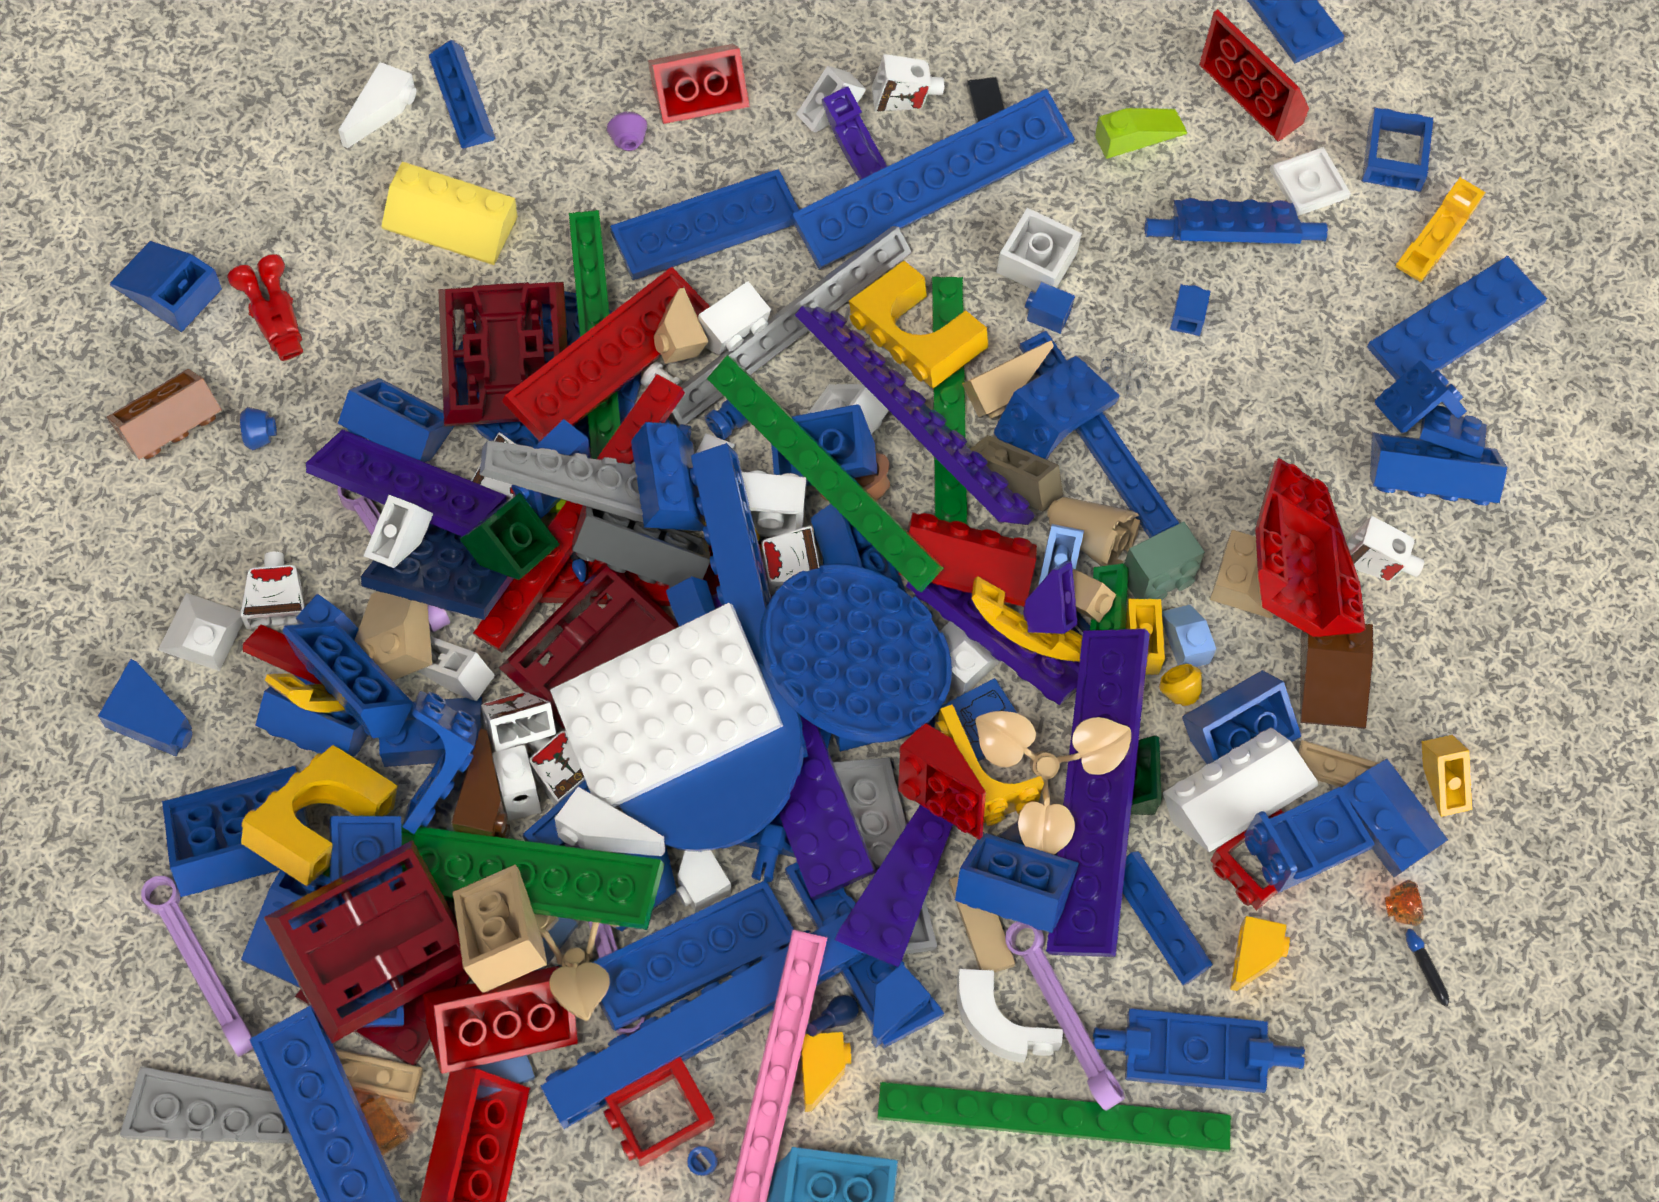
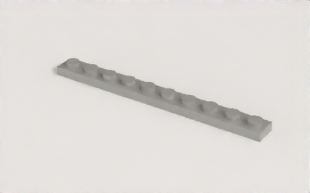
(786, 328)

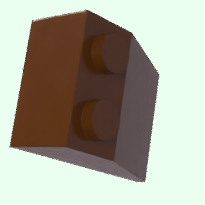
(1336, 678)
(480, 800)

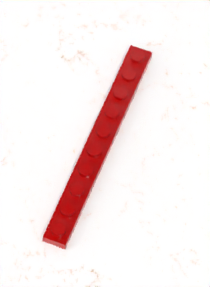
(523, 594)

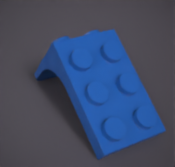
(1054, 407)
(458, 736)
(1307, 839)

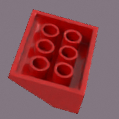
(1252, 78)

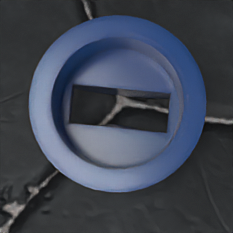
(697, 1166)

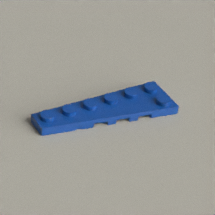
(863, 975)

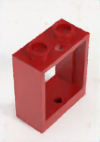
(1228, 868)
(679, 1073)

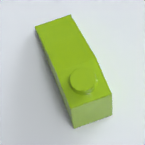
(1136, 128)

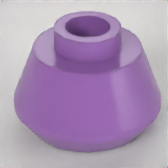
(627, 130)

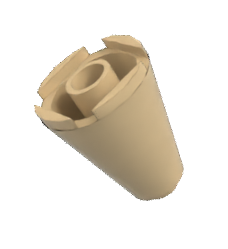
(1105, 527)

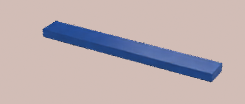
(1114, 456)

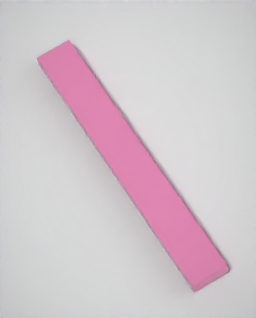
(778, 1068)

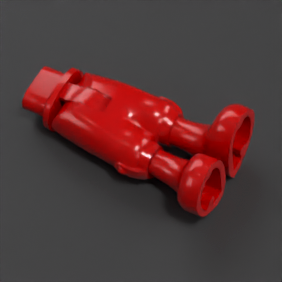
(274, 317)

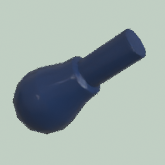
(839, 1012)

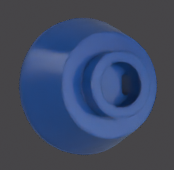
(257, 428)

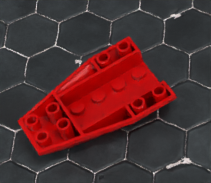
(1305, 557)

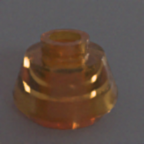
(1405, 903)

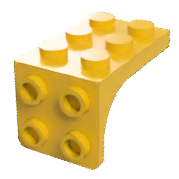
(1000, 797)

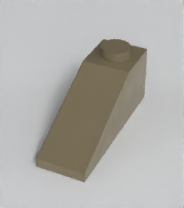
(1026, 473)

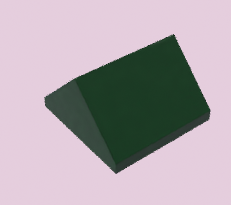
(1147, 777)

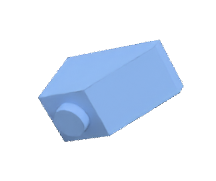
(1061, 546)
(1188, 636)

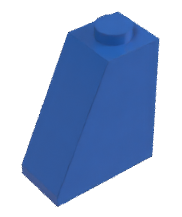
(145, 712)

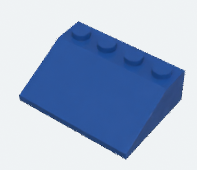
(207, 832)

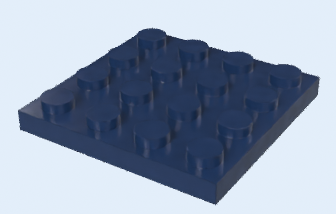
(440, 575)

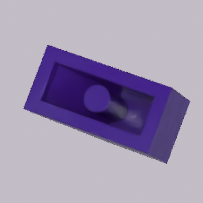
(1053, 603)

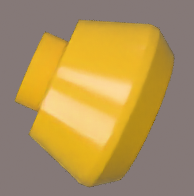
(1182, 684)

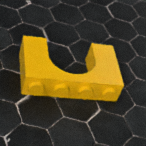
(930, 355)
(329, 779)

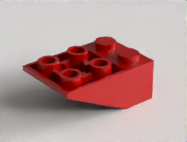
(941, 780)

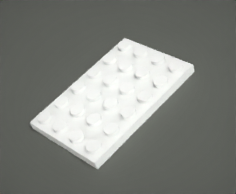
(666, 707)

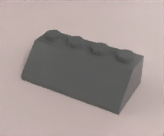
(649, 552)

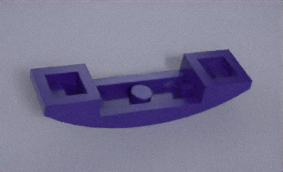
(852, 133)

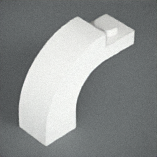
(991, 1028)

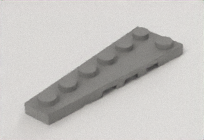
(574, 478)
(881, 820)
(201, 1109)

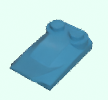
(832, 1177)

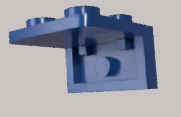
(1417, 395)

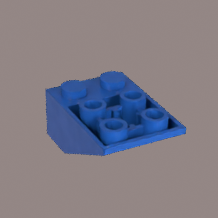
(168, 283)
(262, 947)

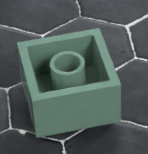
(1163, 563)

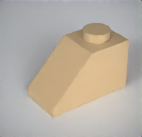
(679, 331)

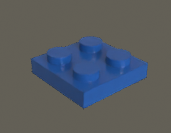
(1461, 435)

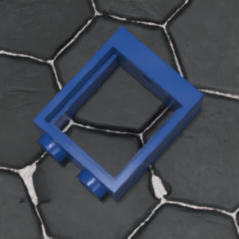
(1404, 174)
(565, 441)

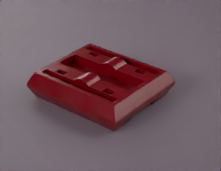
(501, 348)
(588, 639)
(369, 940)

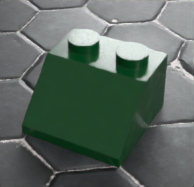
(510, 539)

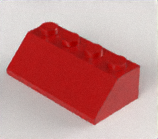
(975, 553)
(499, 1024)
(475, 1139)

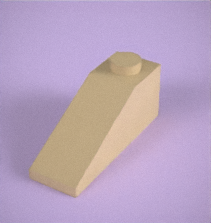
(995, 387)

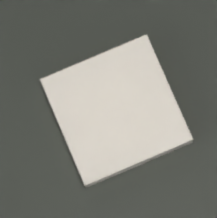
(1310, 181)

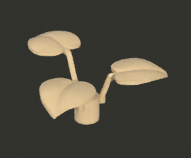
(1005, 739)
(578, 983)

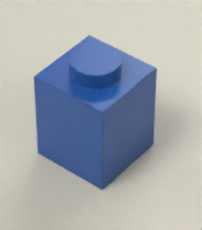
(1049, 307)
(1190, 309)

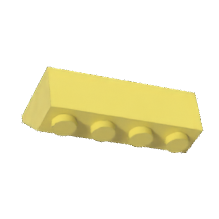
(449, 213)

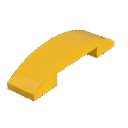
(1441, 230)
(1011, 624)
(309, 697)

